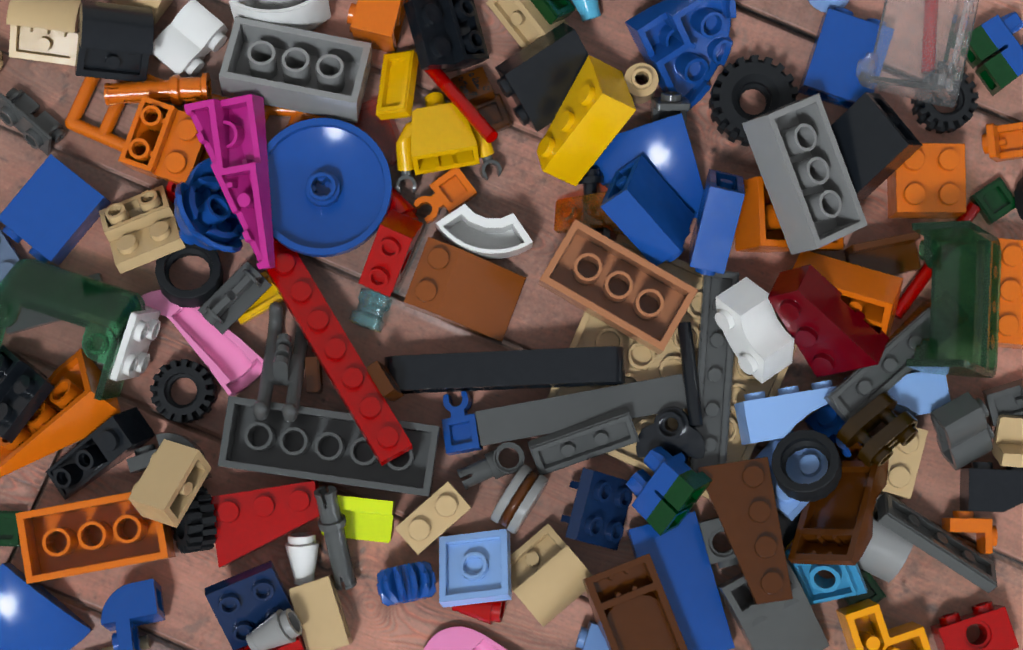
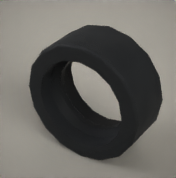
(197, 296)
(798, 441)

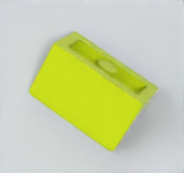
(367, 518)

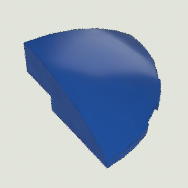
(684, 42)
(666, 149)
(34, 617)

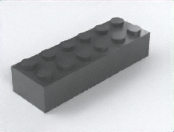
(324, 448)

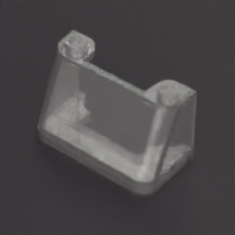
(920, 50)

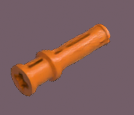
(174, 90)

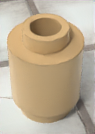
(645, 72)

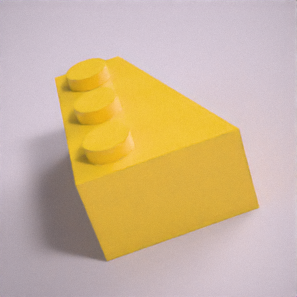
(586, 121)

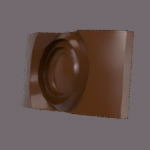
(842, 523)
(633, 608)

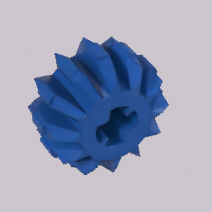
(406, 583)

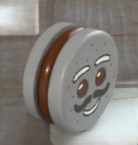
(519, 499)

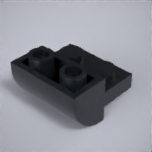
(446, 34)
(114, 41)
(21, 392)

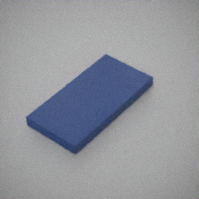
(687, 582)

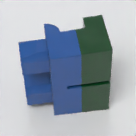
(990, 38)
(669, 493)

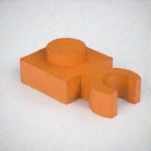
(449, 192)

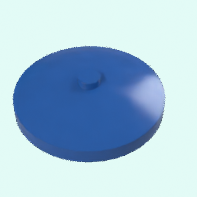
(326, 187)

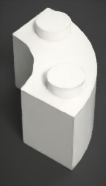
(289, 13)
(484, 236)
(753, 330)

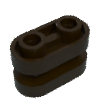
(878, 448)

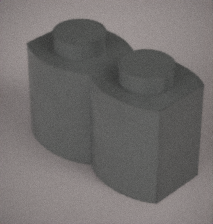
(963, 430)

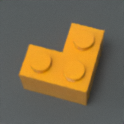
(866, 630)

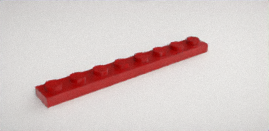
(337, 356)

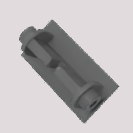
(18, 111)
(234, 297)

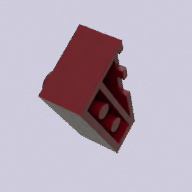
(823, 325)

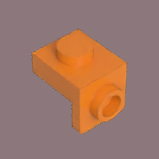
(1003, 141)
(965, 522)

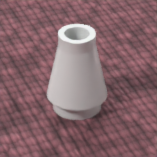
(302, 555)

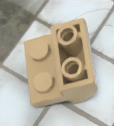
(44, 30)
(141, 229)
(547, 575)

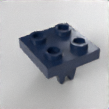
(598, 509)
(247, 601)

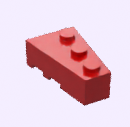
(260, 517)

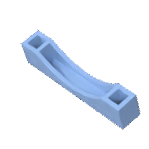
(774, 417)

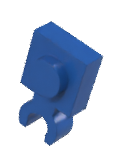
(829, 423)
(461, 429)

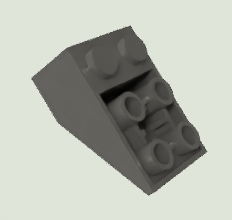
(774, 624)

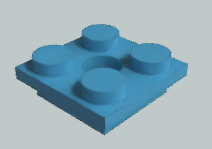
(845, 583)

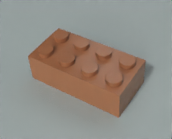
(617, 287)

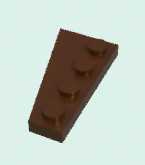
(749, 515)

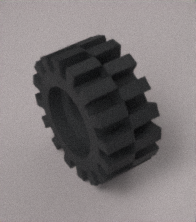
(948, 121)
(162, 391)
(197, 526)

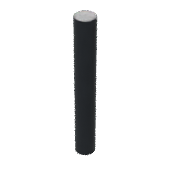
(690, 374)

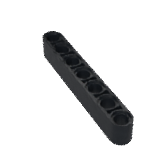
(508, 369)

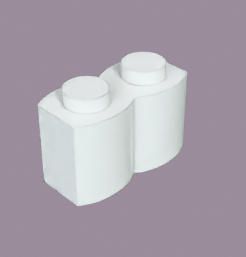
(189, 39)

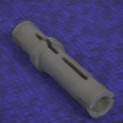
(332, 525)

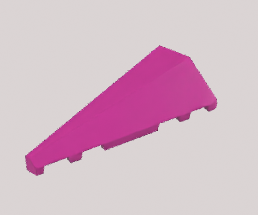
(237, 146)

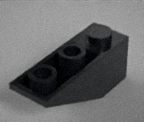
(100, 451)
(990, 488)

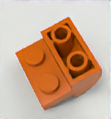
(161, 142)

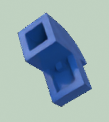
(130, 607)

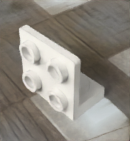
(132, 354)

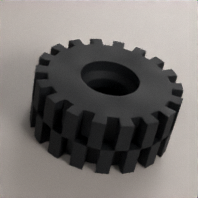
(744, 76)

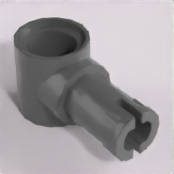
(490, 466)

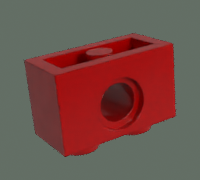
(390, 253)
(994, 628)

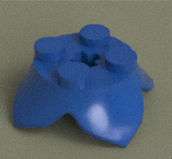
(205, 213)

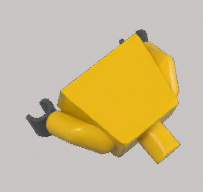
(440, 141)

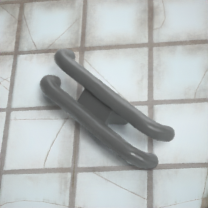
(281, 367)

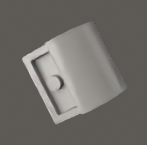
(885, 551)

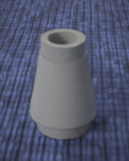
(275, 631)

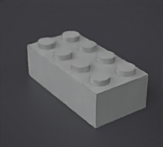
(296, 69)
(805, 174)

